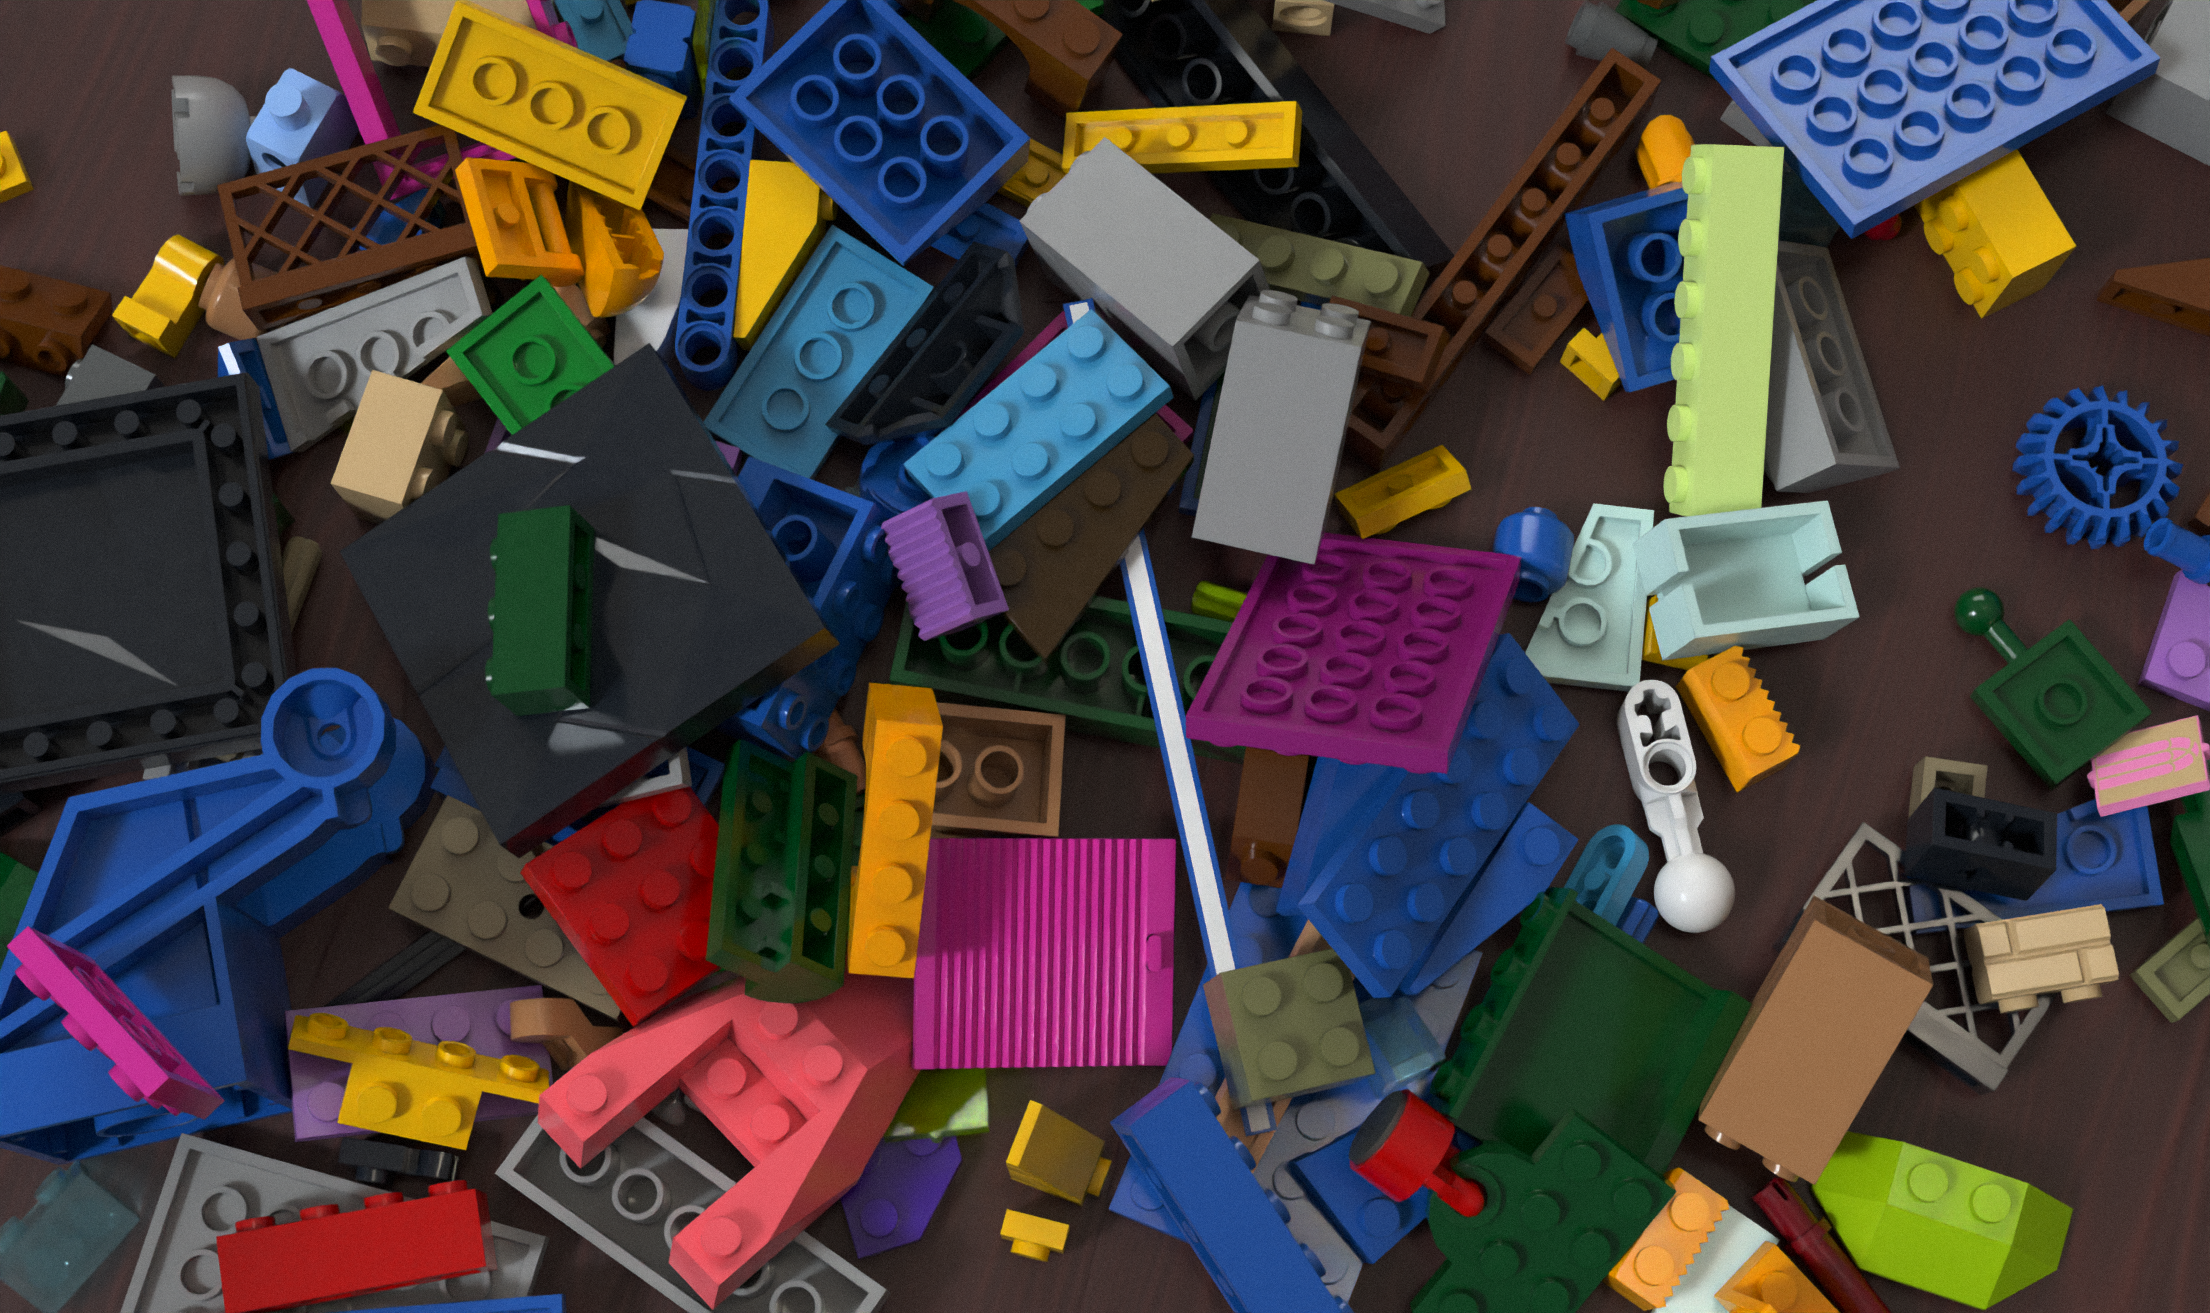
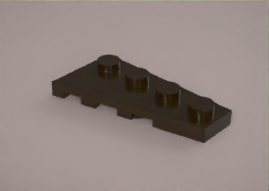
(1084, 533)

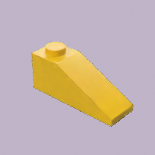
(780, 234)
(1057, 1156)

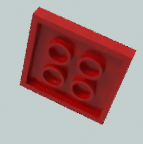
(636, 897)

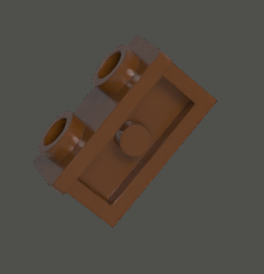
(48, 320)

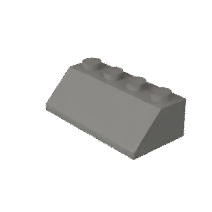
(1820, 398)

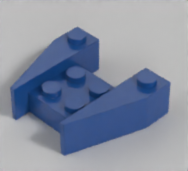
(1504, 885)

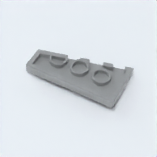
(326, 359)

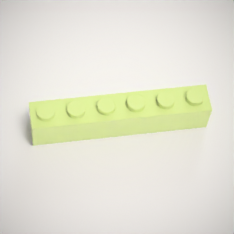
(1724, 328)

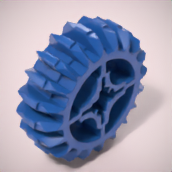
(2142, 463)

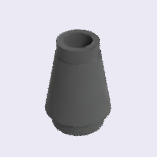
(1601, 28)

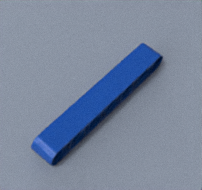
(720, 212)

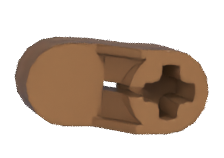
(560, 1028)

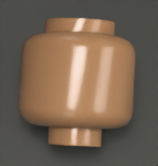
(223, 303)

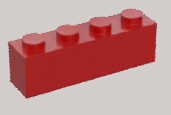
(356, 1251)

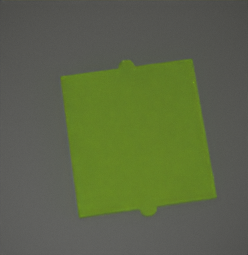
(942, 1106)

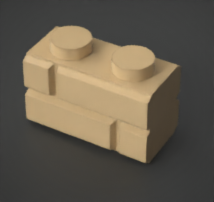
(2042, 956)

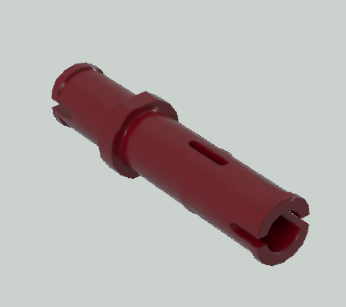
(1817, 1249)

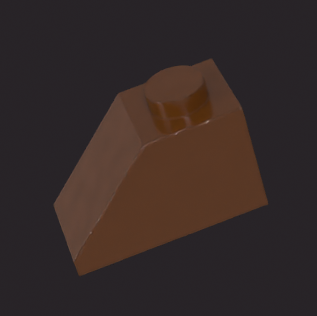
(1266, 816)

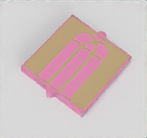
(2151, 767)

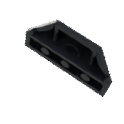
(938, 354)

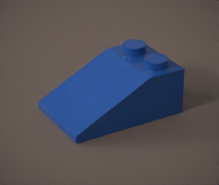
(1631, 274)

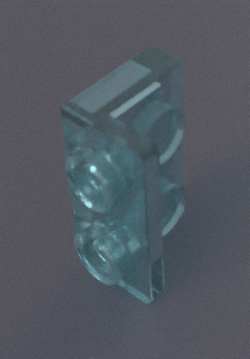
(62, 1237)

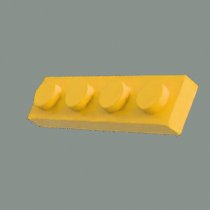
(1192, 136)

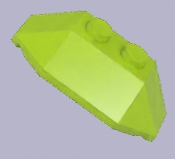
(1939, 1220)

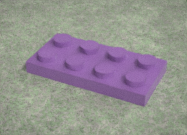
(470, 1018)

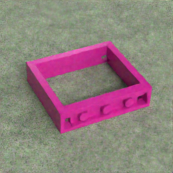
(367, 95)

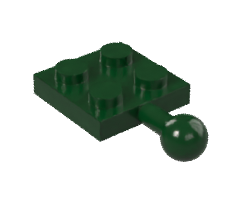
(2052, 700)

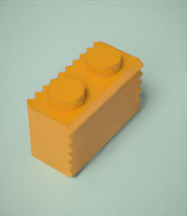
(1737, 718)
(1668, 1243)

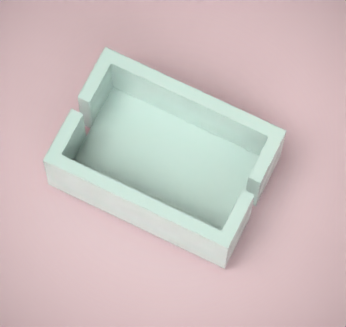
(1742, 580)

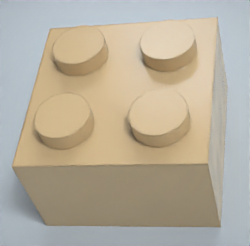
(397, 447)

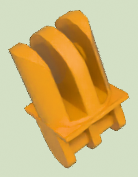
(1663, 150)

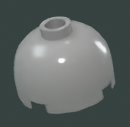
(209, 133)

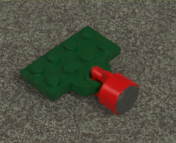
(1511, 1224)

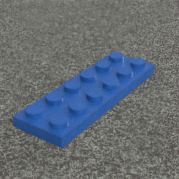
(1434, 829)

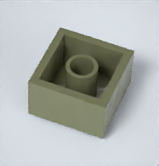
(1288, 1028)

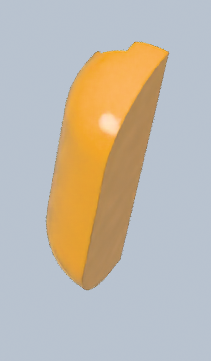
(615, 251)

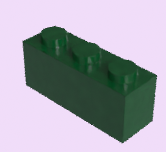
(541, 611)

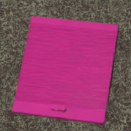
(1045, 952)

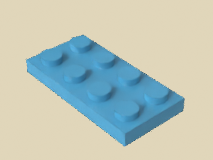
(815, 354)
(1042, 427)

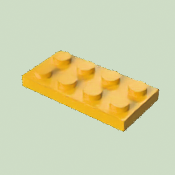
(549, 103)

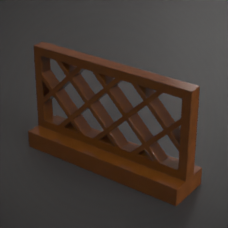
(326, 284)

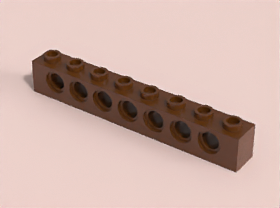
(1508, 244)

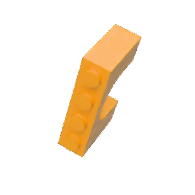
(901, 778)

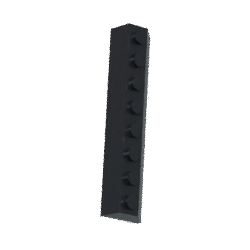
(1228, 55)

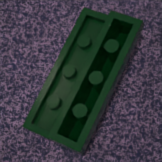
(782, 874)

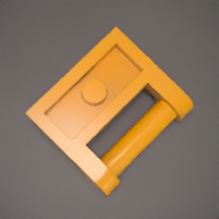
(505, 223)

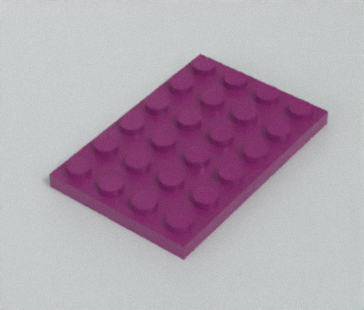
(1359, 653)

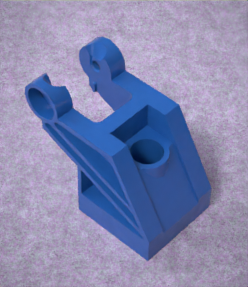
(185, 909)

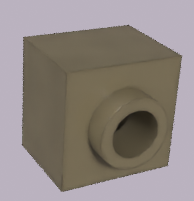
(1946, 775)

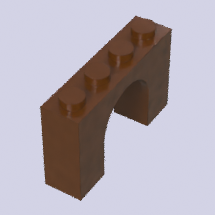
(1060, 39)

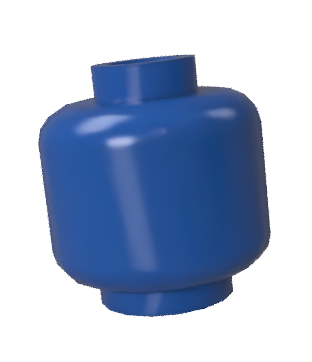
(1544, 551)

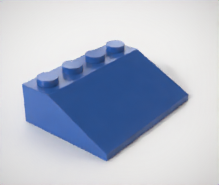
(883, 124)

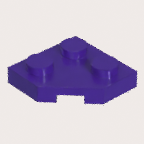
(899, 1193)

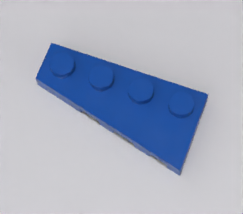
(2097, 863)
(1356, 1207)

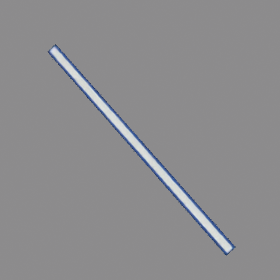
(1180, 766)

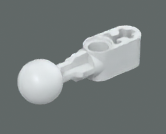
(1692, 887)

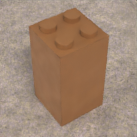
(1815, 1041)

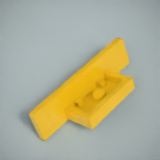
(412, 1084)

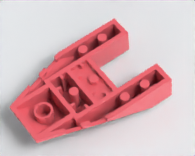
(784, 1082)

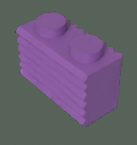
(944, 566)

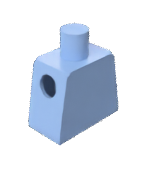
(300, 124)

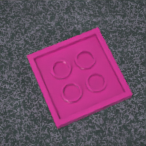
(108, 1020)

